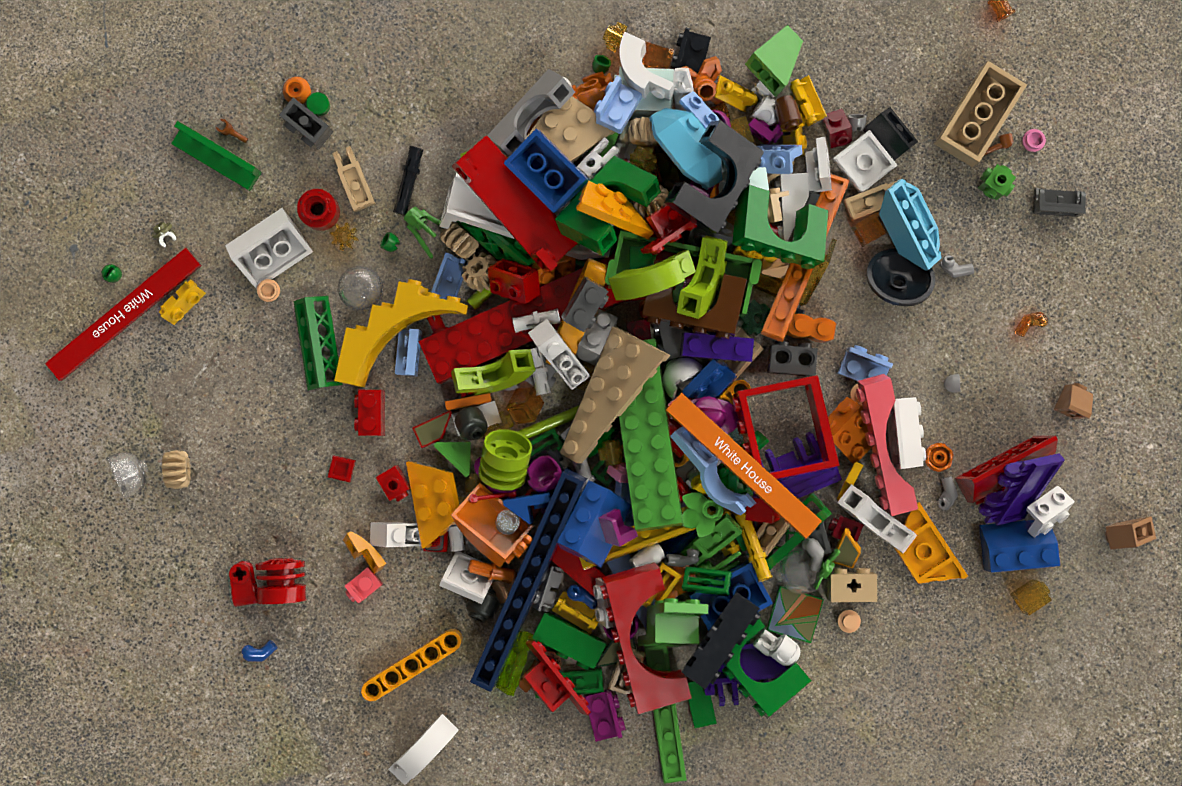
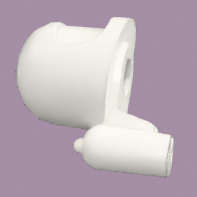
(765, 107)
(781, 649)

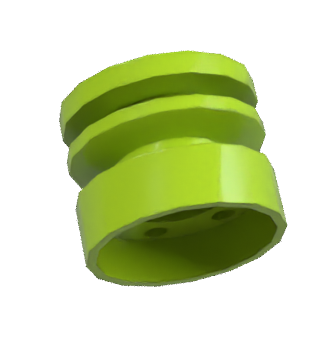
(505, 459)

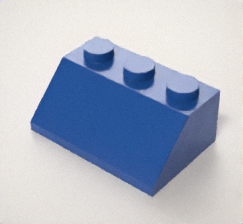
(546, 171)
(583, 531)
(1014, 548)
(744, 582)

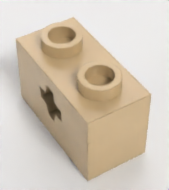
(864, 591)

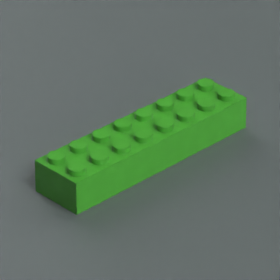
(650, 458)

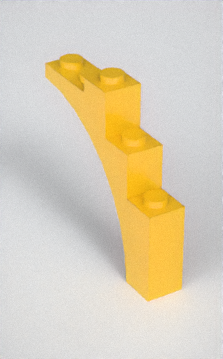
(364, 344)

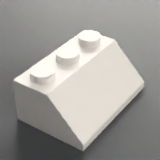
(268, 248)
(905, 434)

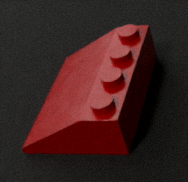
(983, 478)

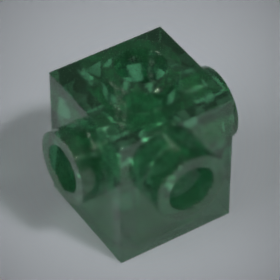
(749, 325)

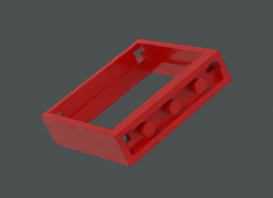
(819, 418)

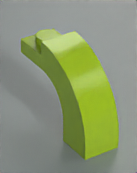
(653, 278)
(705, 284)
(503, 374)

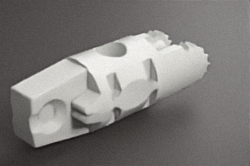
(682, 85)
(598, 161)

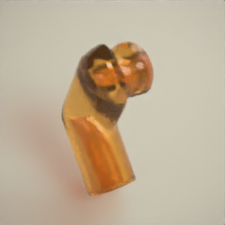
(1029, 320)

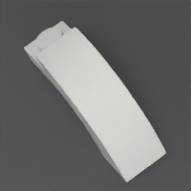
(876, 519)

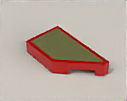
(432, 430)

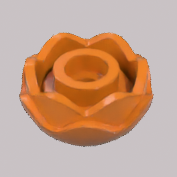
(301, 84)
(945, 454)

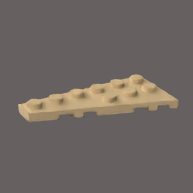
(572, 128)
(615, 383)

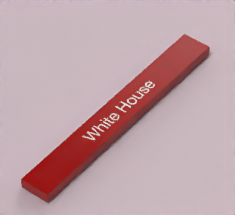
(123, 314)

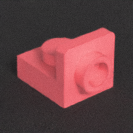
(362, 586)

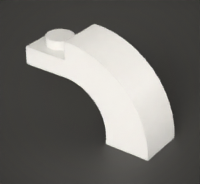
(636, 75)
(423, 750)

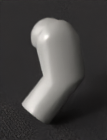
(954, 269)
(949, 494)
(816, 552)

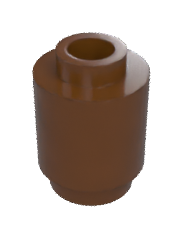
(788, 113)

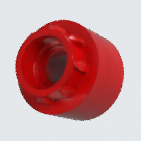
(309, 201)

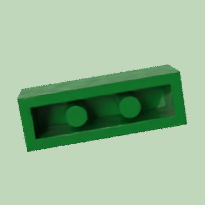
(569, 640)

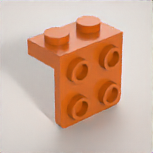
(849, 430)

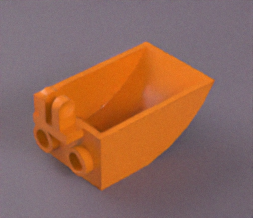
(479, 527)

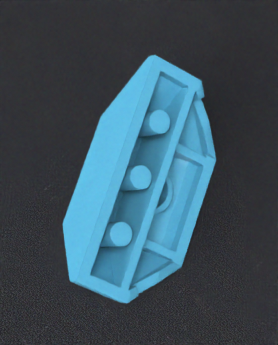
(679, 137)
(911, 224)

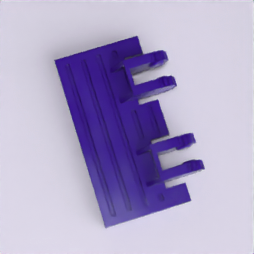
(805, 483)
(1023, 485)
(755, 666)

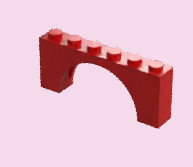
(625, 595)

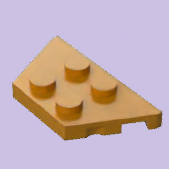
(613, 209)
(433, 500)
(929, 555)

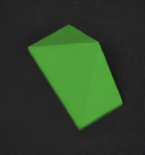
(458, 454)

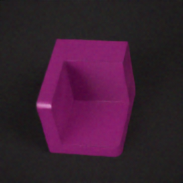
(615, 530)

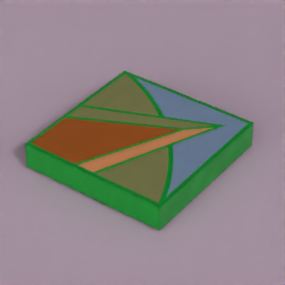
(795, 614)

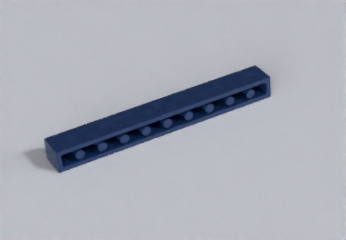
(528, 580)

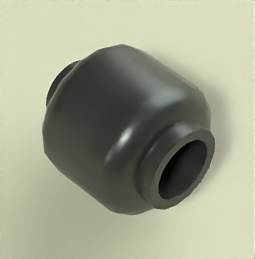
(471, 423)
(483, 611)

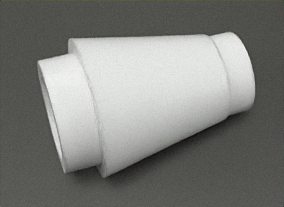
(647, 555)

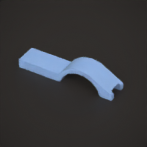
(710, 480)

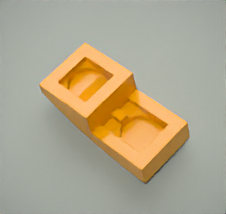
(359, 546)

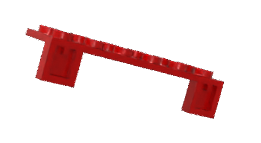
(513, 204)

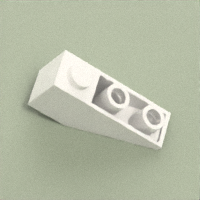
(798, 189)
(558, 354)

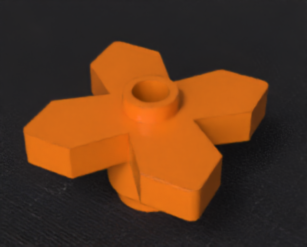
(704, 80)

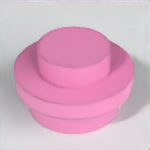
(1033, 140)

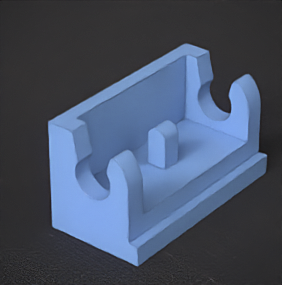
(449, 276)

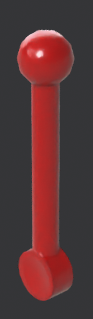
(474, 498)

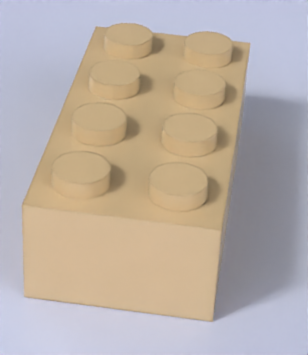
(980, 114)

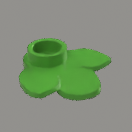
(697, 515)
(826, 568)

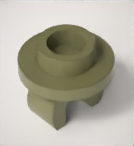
(162, 230)

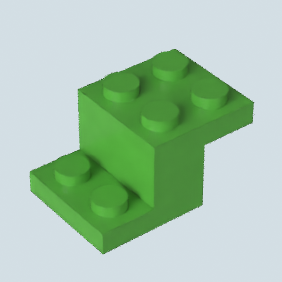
(673, 623)

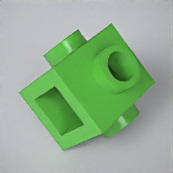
(990, 184)

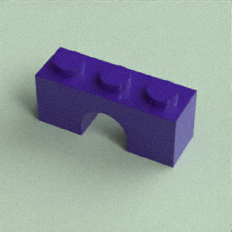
(716, 348)

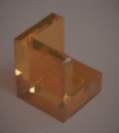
(868, 229)
(525, 405)

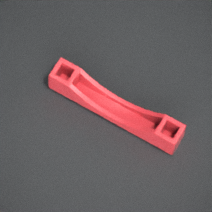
(877, 401)

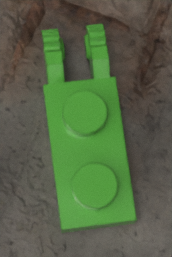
(725, 531)

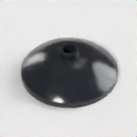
(899, 279)

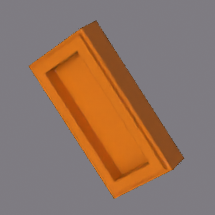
(468, 401)

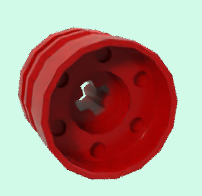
(280, 581)

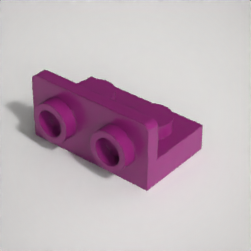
(604, 715)

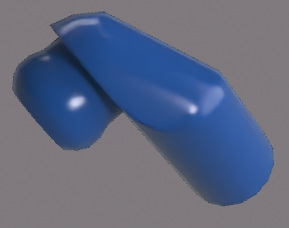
(578, 593)
(258, 655)

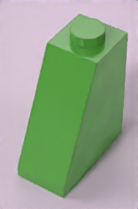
(776, 60)

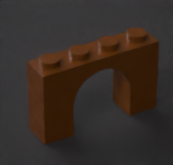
(720, 319)

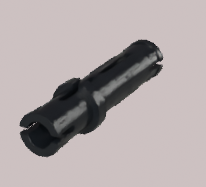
(410, 173)

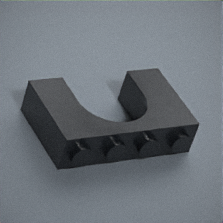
(740, 159)

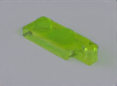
(513, 668)

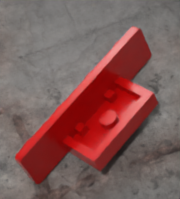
(667, 227)
(550, 684)

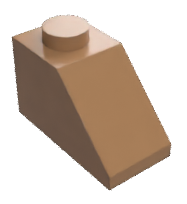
(1075, 402)
(1130, 533)

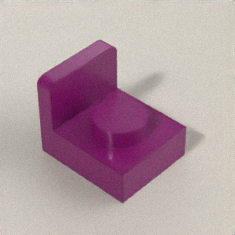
(762, 132)

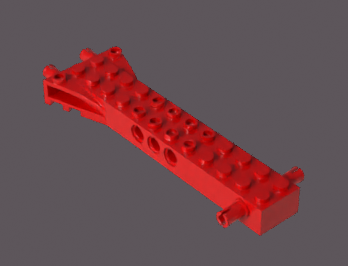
(493, 331)

